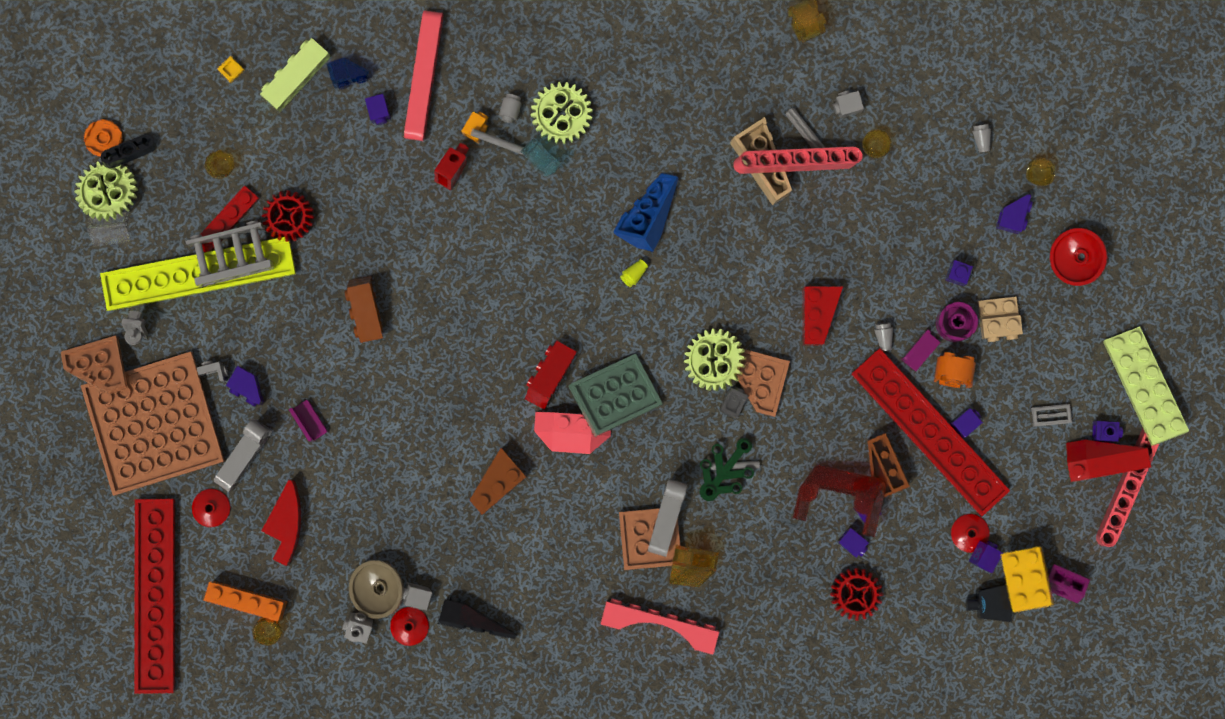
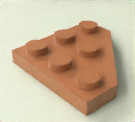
(97, 364)
(763, 381)

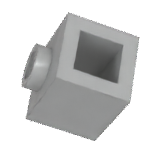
(848, 104)
(416, 596)

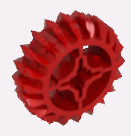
(278, 202)
(864, 588)

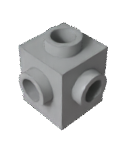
(357, 627)

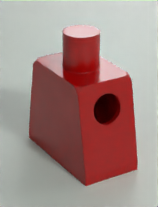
(451, 166)

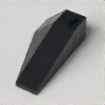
(461, 615)

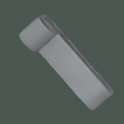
(242, 456)
(667, 517)

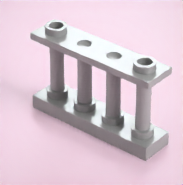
(224, 273)

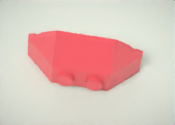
(567, 432)

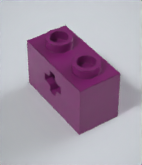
(1067, 583)

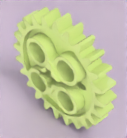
(575, 123)
(90, 196)
(731, 358)

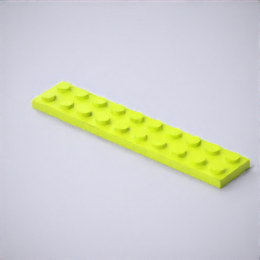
(176, 276)

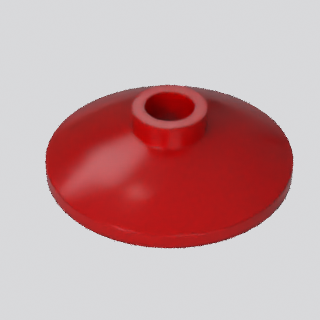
(220, 506)
(960, 531)
(419, 626)

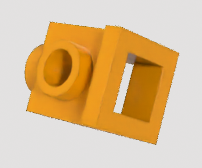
(475, 121)

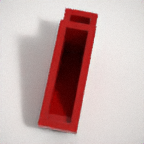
(285, 523)

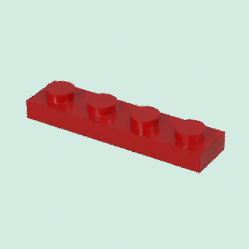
(230, 215)

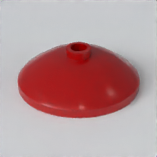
(1066, 256)

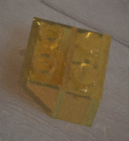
(692, 566)

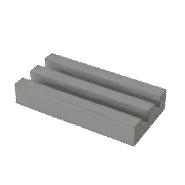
(1034, 415)

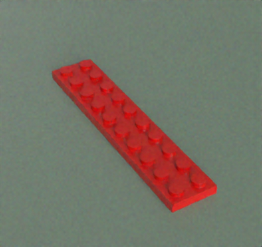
(930, 432)
(154, 596)

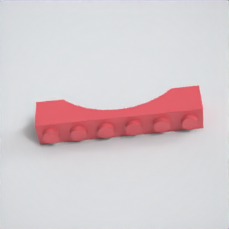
(620, 616)

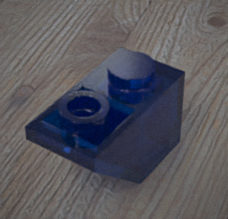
(346, 72)

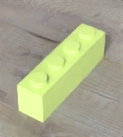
(295, 74)

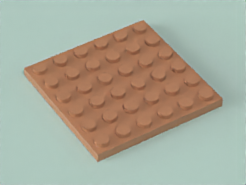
(154, 426)

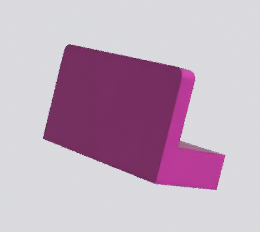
(920, 350)
(308, 421)

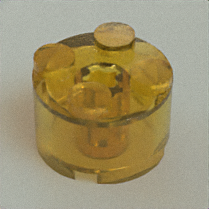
(806, 20)

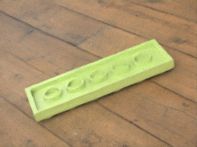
(1146, 386)

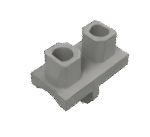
(134, 328)

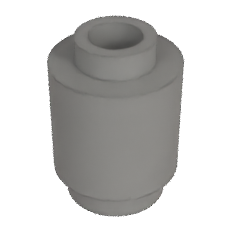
(510, 108)

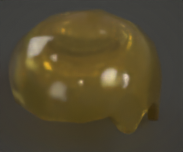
(876, 143)
(219, 164)
(1040, 171)
(267, 631)

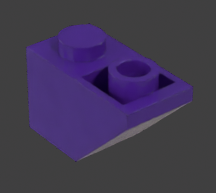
(1013, 216)
(247, 385)

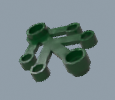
(724, 472)

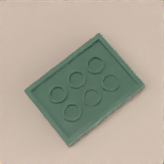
(615, 395)

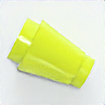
(633, 273)

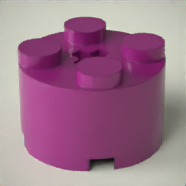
(966, 317)

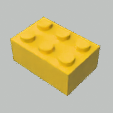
(1027, 579)

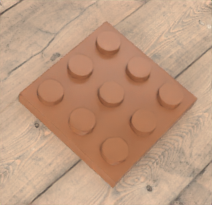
(636, 535)

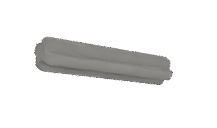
(803, 129)

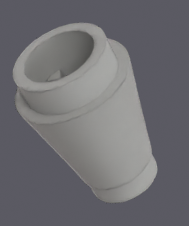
(982, 137)
(884, 335)

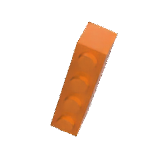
(245, 600)

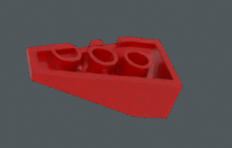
(1097, 459)

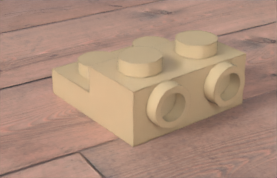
(999, 319)

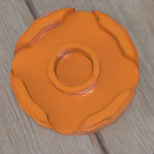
(102, 136)

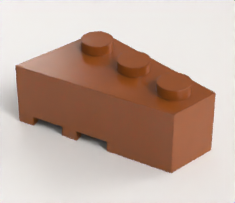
(364, 309)
(886, 465)
(497, 482)

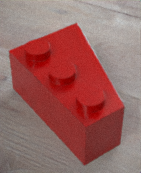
(818, 312)
(549, 374)

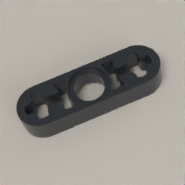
(117, 161)

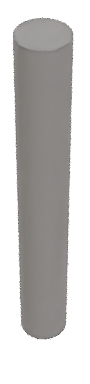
(497, 141)
(739, 465)

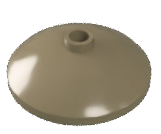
(366, 591)

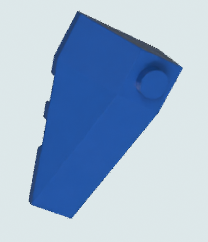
(646, 220)

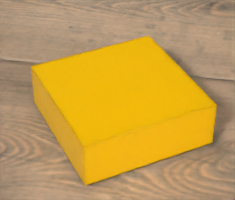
(231, 69)

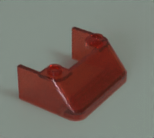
(867, 491)

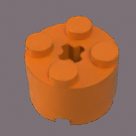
(954, 370)

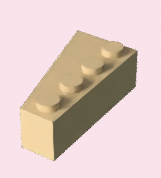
(757, 138)

